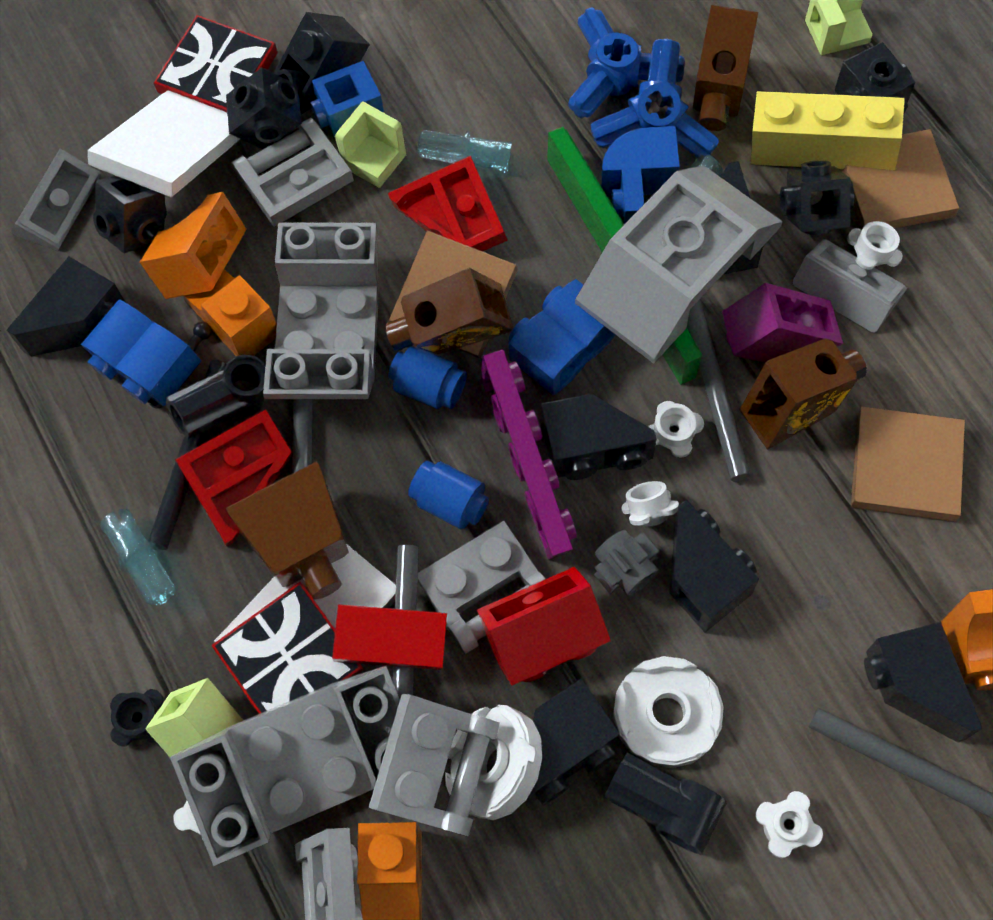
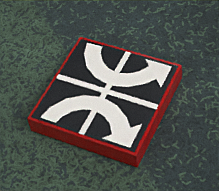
(213, 62)
(283, 651)

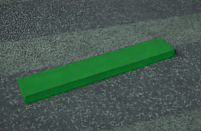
(603, 223)

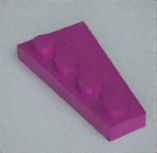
(553, 525)

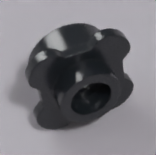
(124, 708)

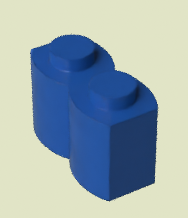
(558, 339)
(140, 353)

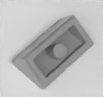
(56, 201)
(854, 292)

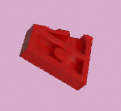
(452, 205)
(235, 468)

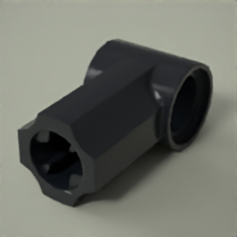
(217, 398)
(679, 809)

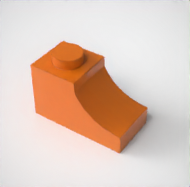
(195, 250)
(236, 314)
(971, 637)
(390, 870)

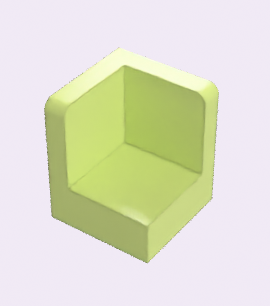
(837, 25)
(371, 144)
(191, 717)

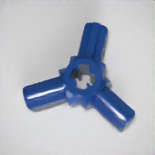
(613, 67)
(662, 89)

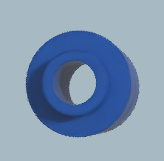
(427, 378)
(448, 494)

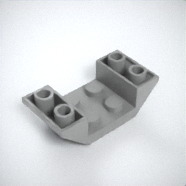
(672, 258)
(324, 312)
(287, 762)

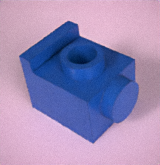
(341, 93)

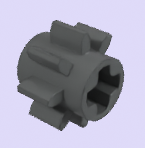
(626, 562)

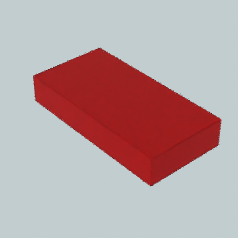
(389, 637)

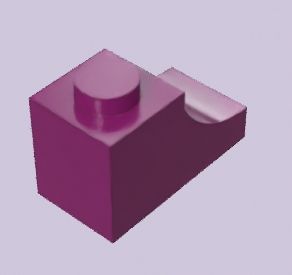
(777, 322)

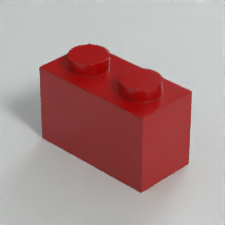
(544, 626)

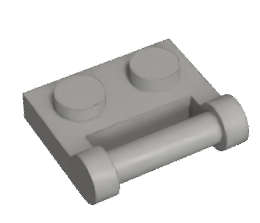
(298, 180)
(474, 574)
(417, 761)
(328, 875)

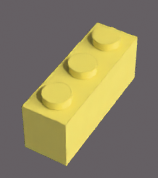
(826, 128)

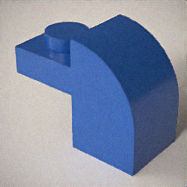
(638, 166)

